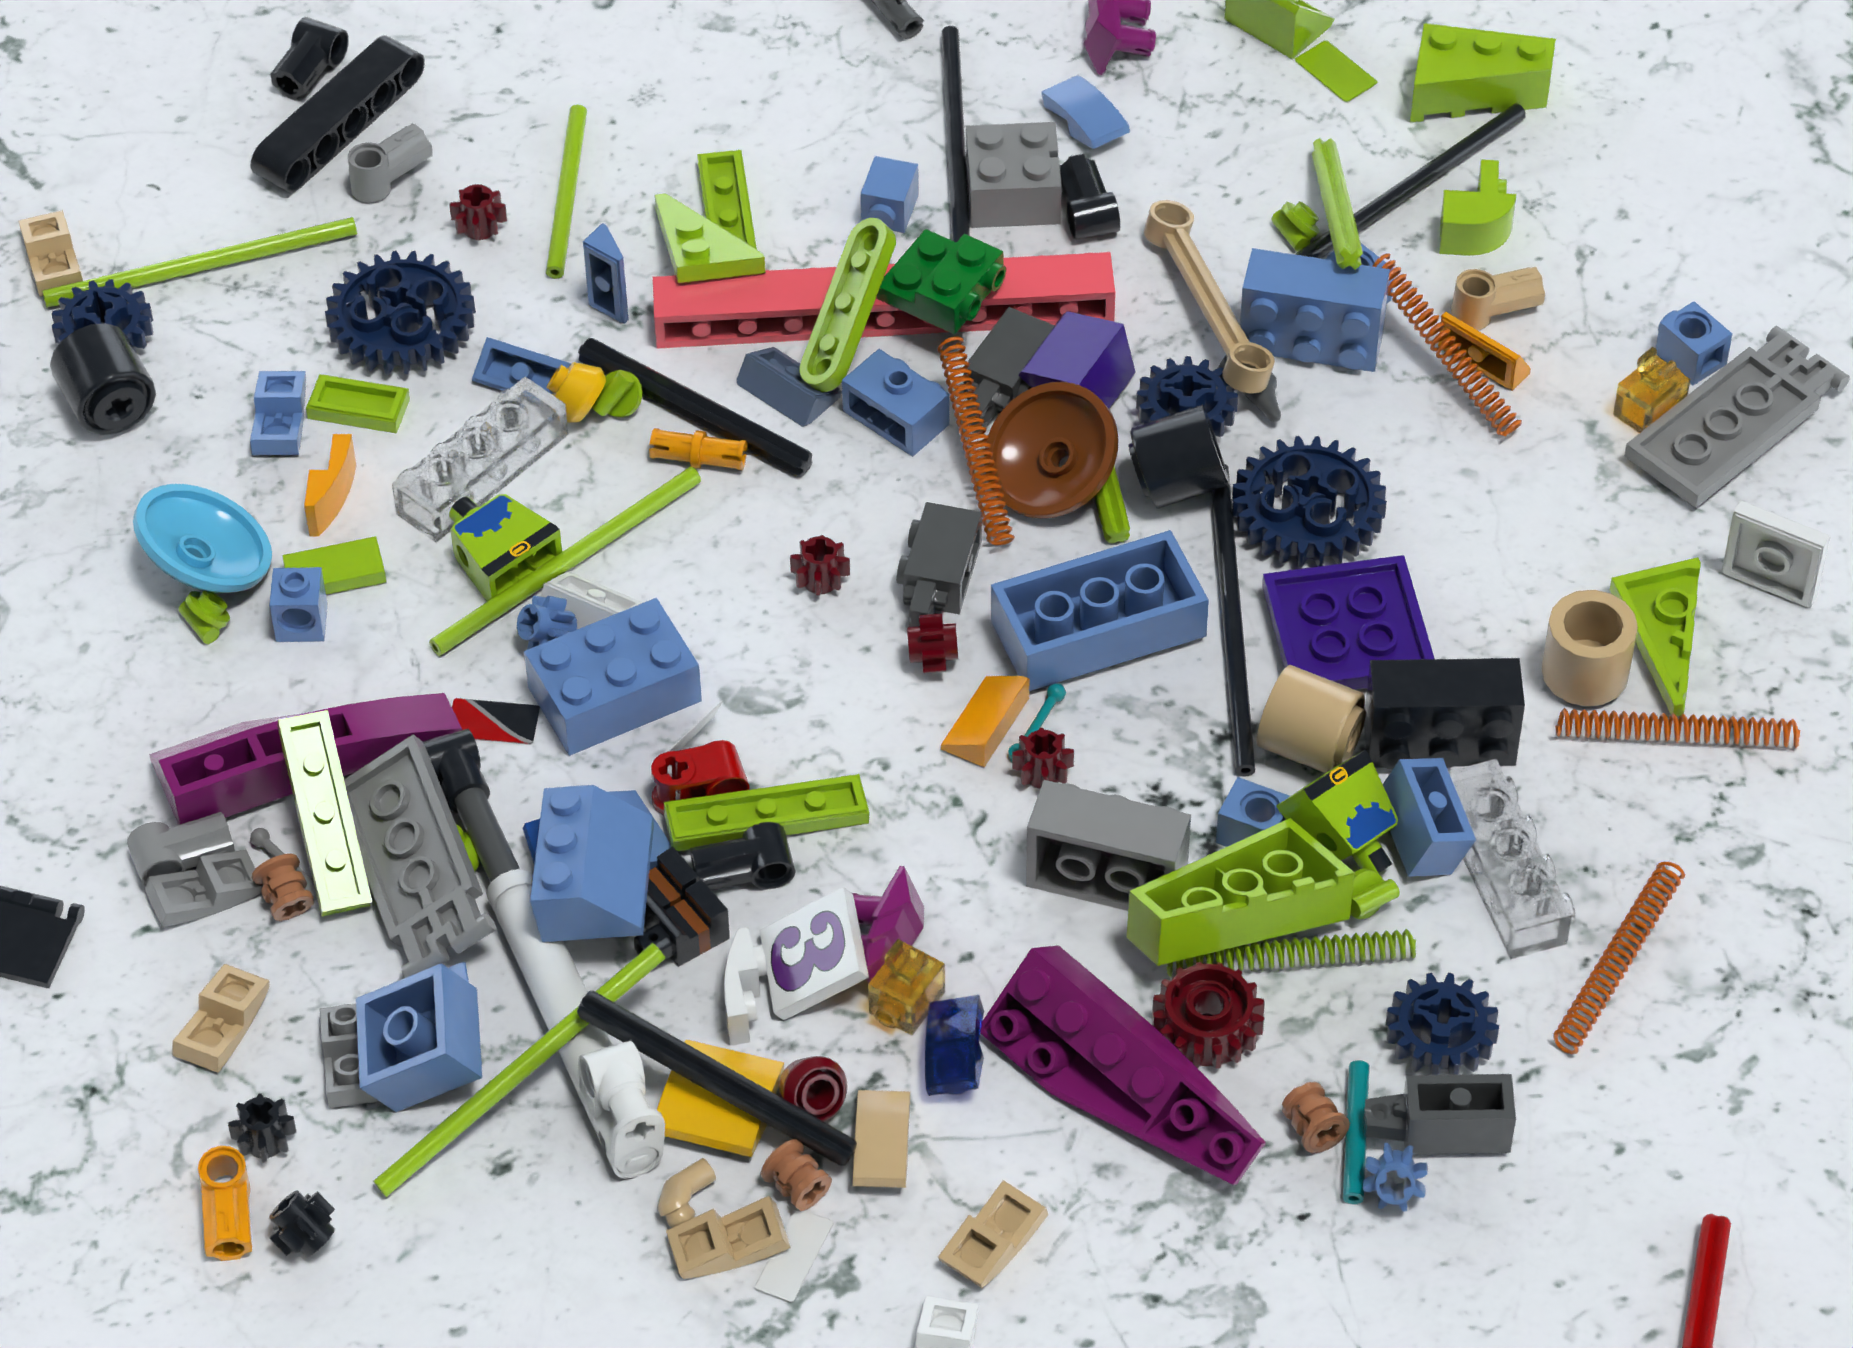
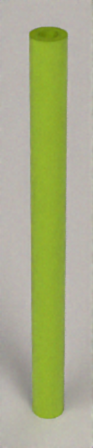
(566, 192)

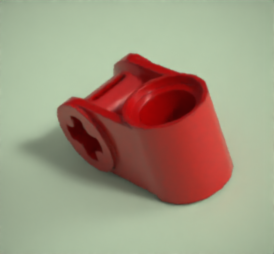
(697, 773)

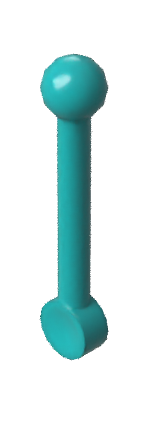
(1055, 693)

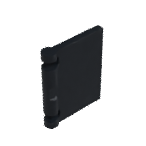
(34, 935)

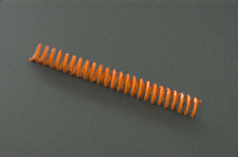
(1453, 349)
(979, 461)
(1608, 720)
(1605, 957)

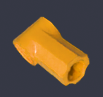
(225, 1204)

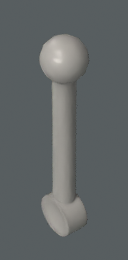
(261, 838)

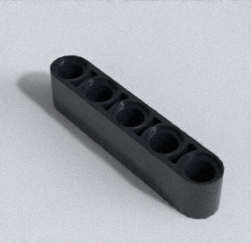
(337, 113)

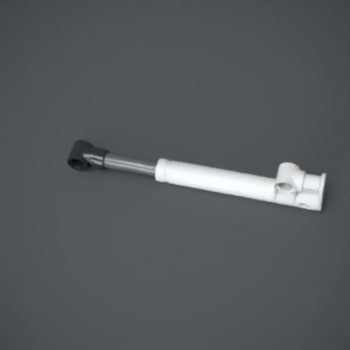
(604, 1074)

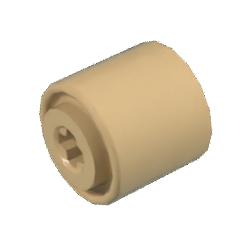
(1589, 647)
(1311, 719)

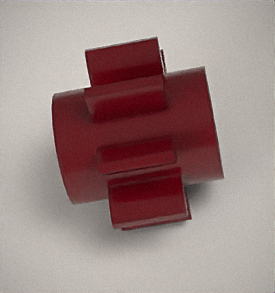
(478, 212)
(820, 565)
(932, 643)
(1042, 758)

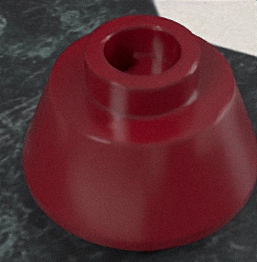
(814, 1086)

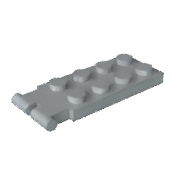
(1734, 417)
(415, 857)

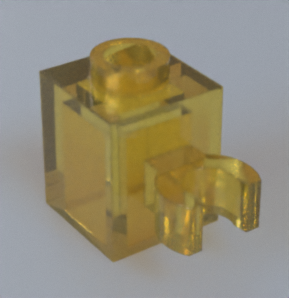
(1649, 391)
(905, 987)

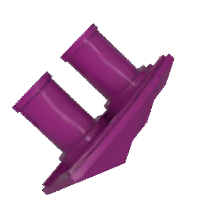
(1108, 34)
(891, 917)

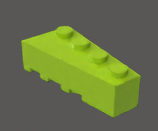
(1241, 896)

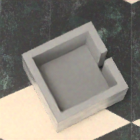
(1013, 174)

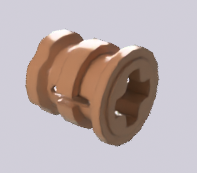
(283, 886)
(1315, 1117)
(796, 1175)

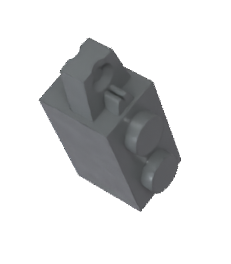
(1001, 359)
(940, 560)
(1447, 1114)

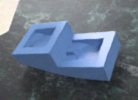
(1087, 111)
(279, 413)

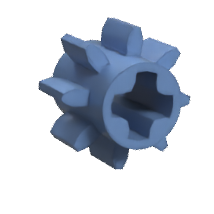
(545, 620)
(1385, 1185)

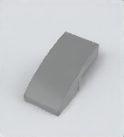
(214, 886)

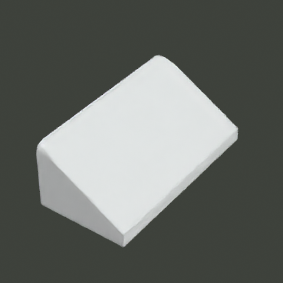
(587, 598)

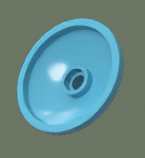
(202, 538)

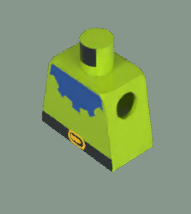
(500, 542)
(1346, 812)

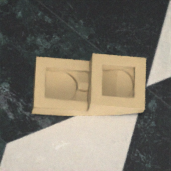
(50, 251)
(223, 1018)
(881, 1138)
(994, 1236)
(724, 1243)

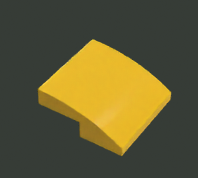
(708, 1120)

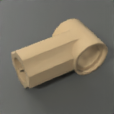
(1484, 295)

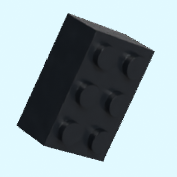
(1444, 710)

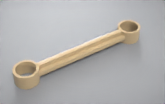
(1247, 363)

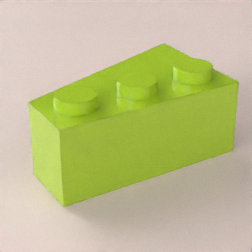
(1479, 70)

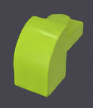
(1477, 220)

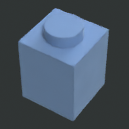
(890, 192)

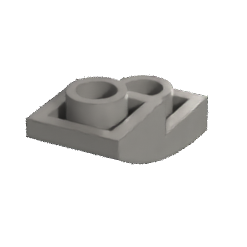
(341, 1056)

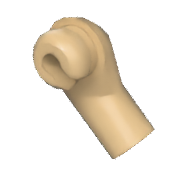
(678, 1192)

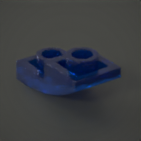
(953, 1045)

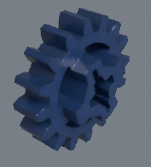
(106, 305)
(1186, 387)
(1442, 1025)

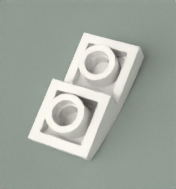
(742, 985)

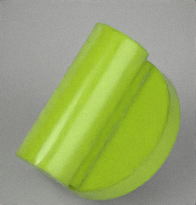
(1296, 224)
(619, 395)
(205, 614)
(1371, 893)

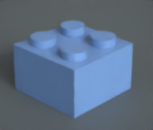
(418, 1038)

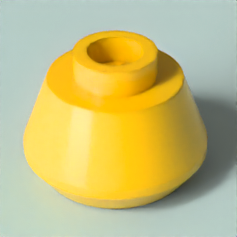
(577, 388)

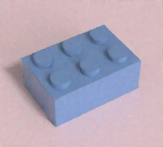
(1314, 309)
(613, 676)

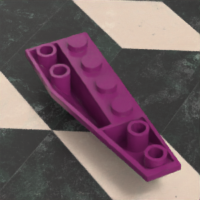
(247, 764)
(1115, 1064)

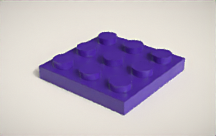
(1345, 616)

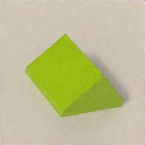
(1281, 24)

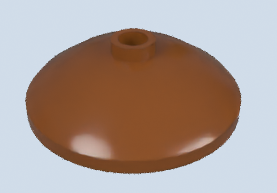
(1040, 431)

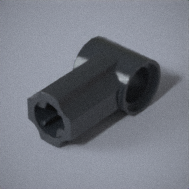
(311, 50)
(1088, 205)
(757, 857)

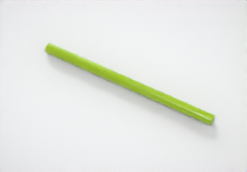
(213, 258)
(564, 561)
(512, 1075)

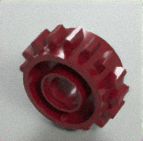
(1209, 991)

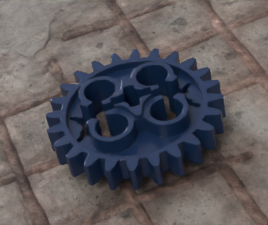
(401, 329)
(1309, 501)

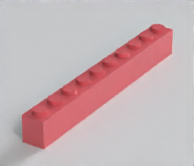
(788, 302)

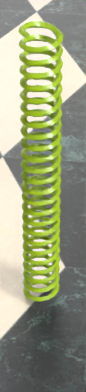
(1280, 948)

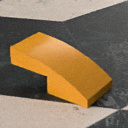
(329, 488)

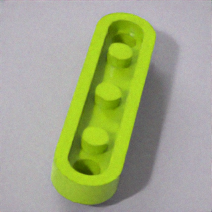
(847, 304)

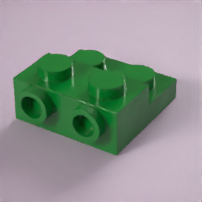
(943, 279)

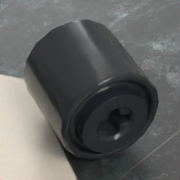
(103, 379)
(1177, 457)

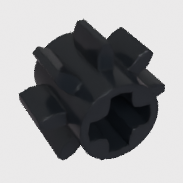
(262, 1127)
(302, 1223)

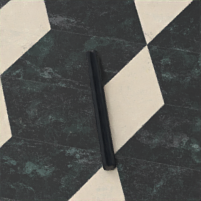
(700, 408)
(717, 1078)

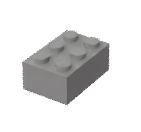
(1101, 844)

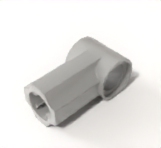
(376, 165)
(171, 850)

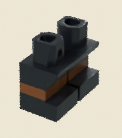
(681, 911)

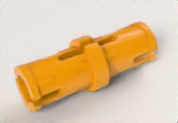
(698, 449)

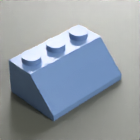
(590, 865)

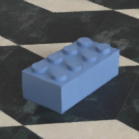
(1099, 610)

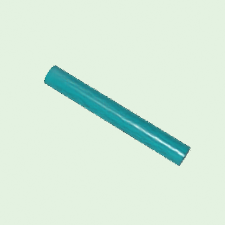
(1355, 1138)

